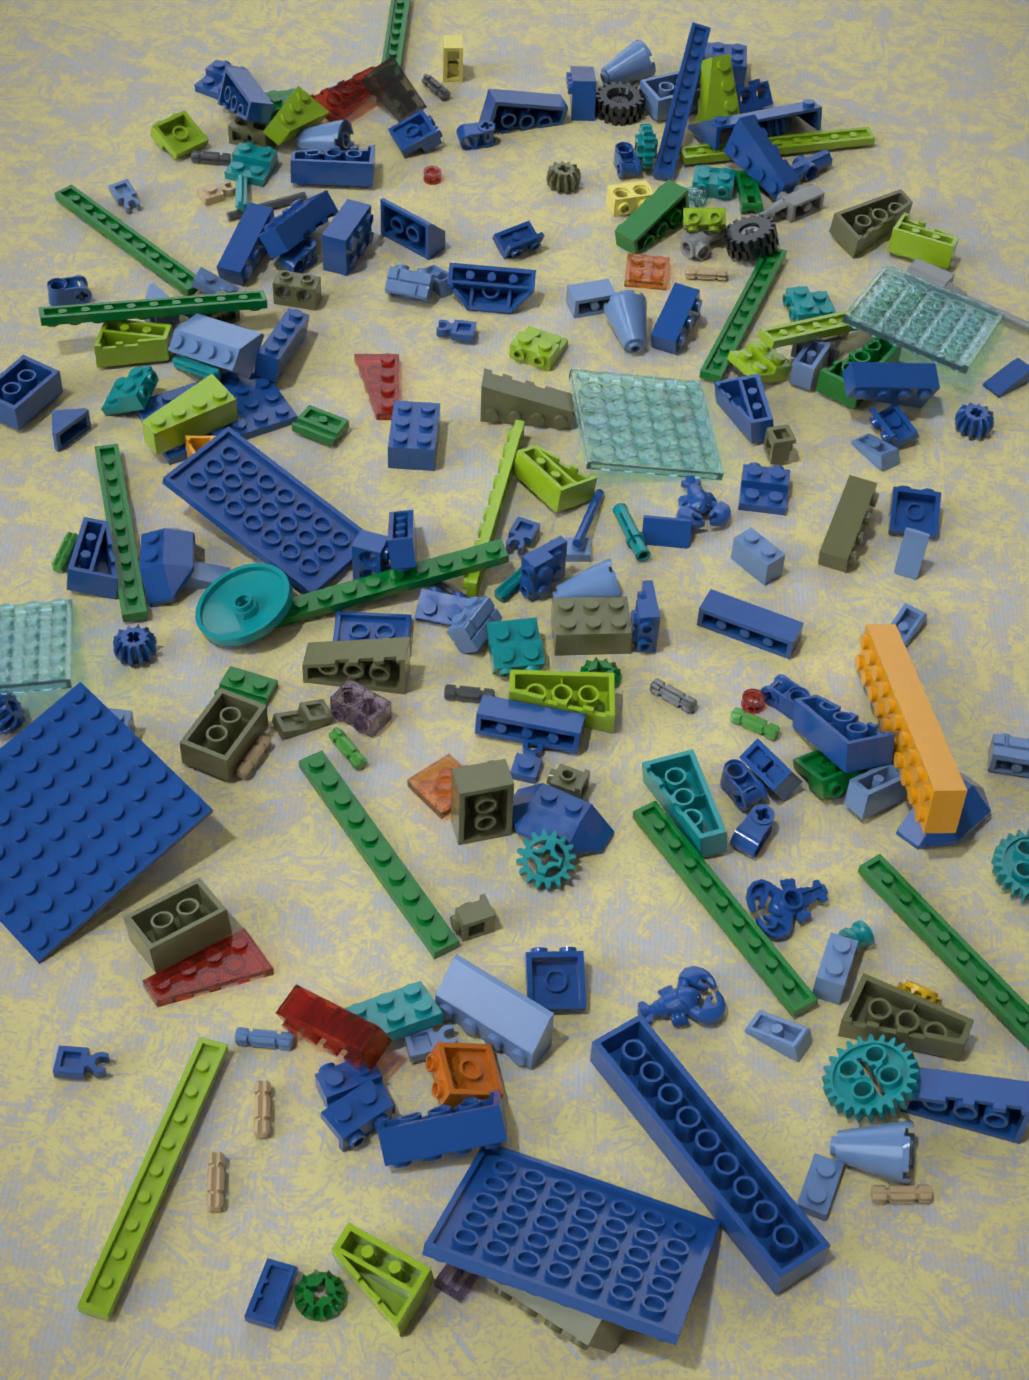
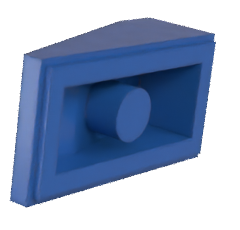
(1008, 378)

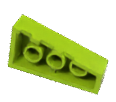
(192, 413)
(570, 691)

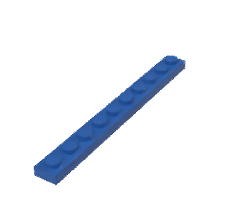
(681, 102)

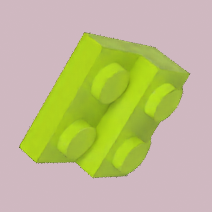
(178, 135)
(704, 219)
(537, 348)
(762, 361)

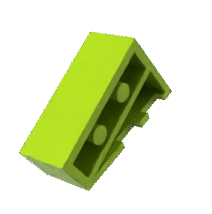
(920, 242)
(384, 1275)

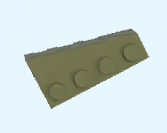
(869, 221)
(511, 400)
(848, 524)
(372, 663)
(912, 1020)
(583, 1327)

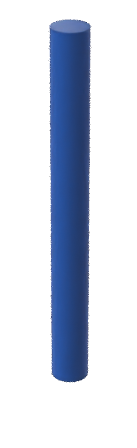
(588, 518)

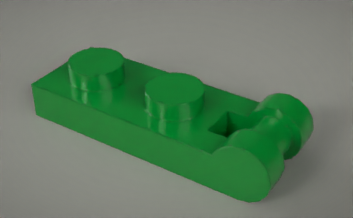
(748, 192)

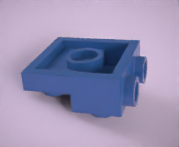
(211, 83)
(416, 133)
(764, 489)
(914, 510)
(542, 568)
(645, 619)
(556, 978)
(339, 1080)

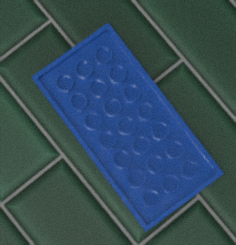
(266, 510)

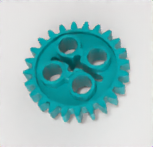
(1012, 864)
(888, 1065)

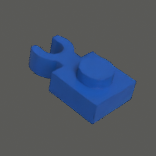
(459, 330)
(522, 533)
(527, 765)
(76, 1061)

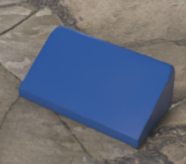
(666, 531)

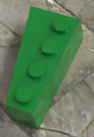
(653, 218)
(831, 380)

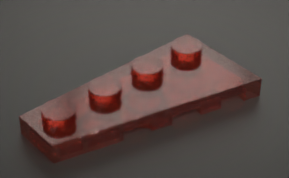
(220, 964)

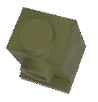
(778, 443)
(569, 780)
(473, 919)

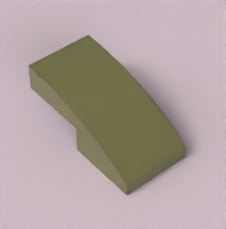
(307, 718)

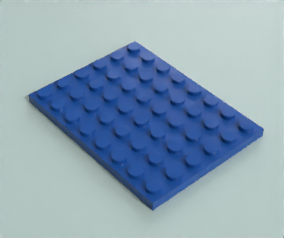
(575, 1241)

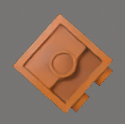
(463, 1072)

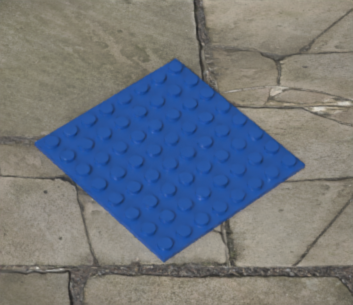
(81, 818)

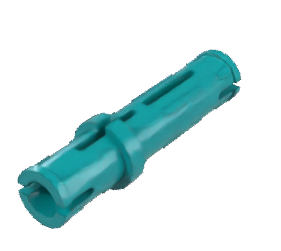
(634, 538)

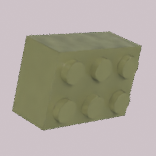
(591, 626)
(223, 734)
(481, 801)
(177, 925)

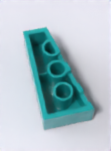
(686, 798)

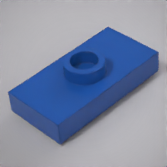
(271, 1294)

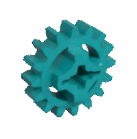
(646, 146)
(557, 864)

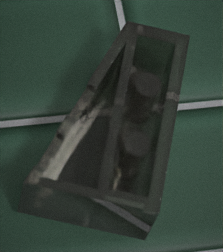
(393, 90)

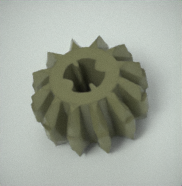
(563, 177)

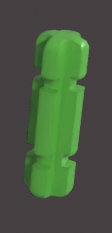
(64, 552)
(754, 723)
(347, 748)

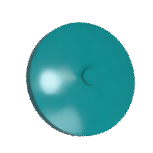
(244, 604)

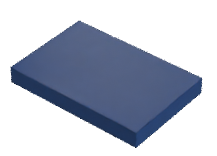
(370, 625)

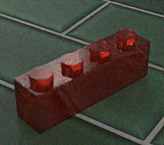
(333, 1027)

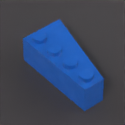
(244, 96)
(523, 110)
(759, 157)
(334, 167)
(297, 223)
(245, 247)
(891, 382)
(841, 735)
(973, 1103)
(443, 1131)

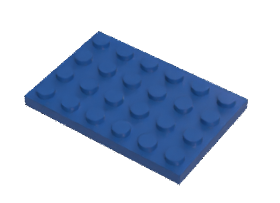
(259, 409)

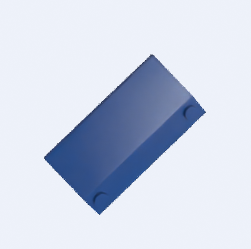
(710, 130)

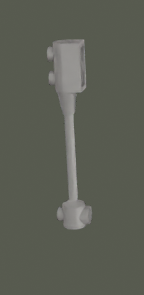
(791, 206)
(945, 279)

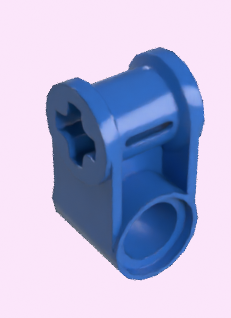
(475, 135)
(626, 160)
(300, 256)
(66, 291)
(783, 694)
(742, 785)
(754, 830)

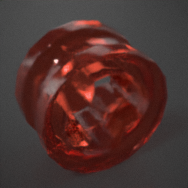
(432, 175)
(751, 707)

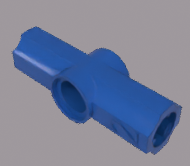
(808, 167)

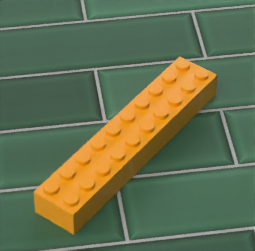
(919, 745)

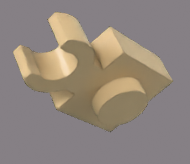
(213, 193)

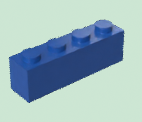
(281, 344)
(402, 540)
(750, 624)
(530, 723)

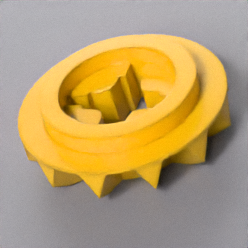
(920, 991)

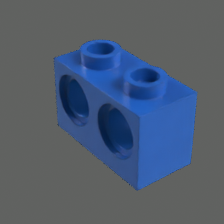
(750, 100)
(369, 554)
(770, 769)

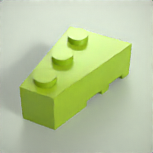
(717, 89)
(297, 113)
(132, 343)
(552, 480)

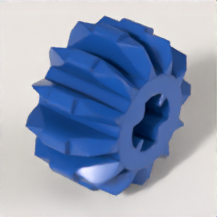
(775, 127)
(974, 420)
(134, 645)
(10, 714)

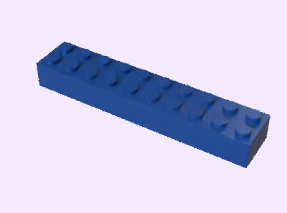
(709, 1154)

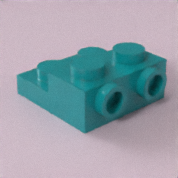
(253, 162)
(716, 181)
(806, 304)
(131, 392)
(514, 646)

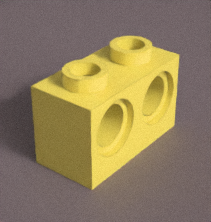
(452, 58)
(627, 197)

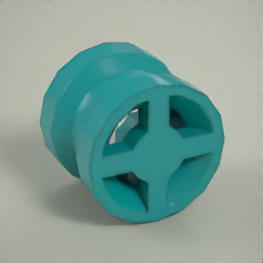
(861, 932)

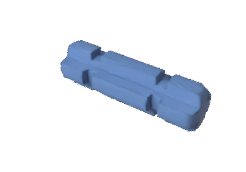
(264, 1038)

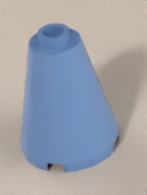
(629, 65)
(326, 136)
(628, 319)
(593, 582)
(877, 1149)

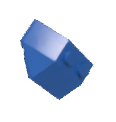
(491, 287)
(166, 563)
(552, 809)
(973, 813)

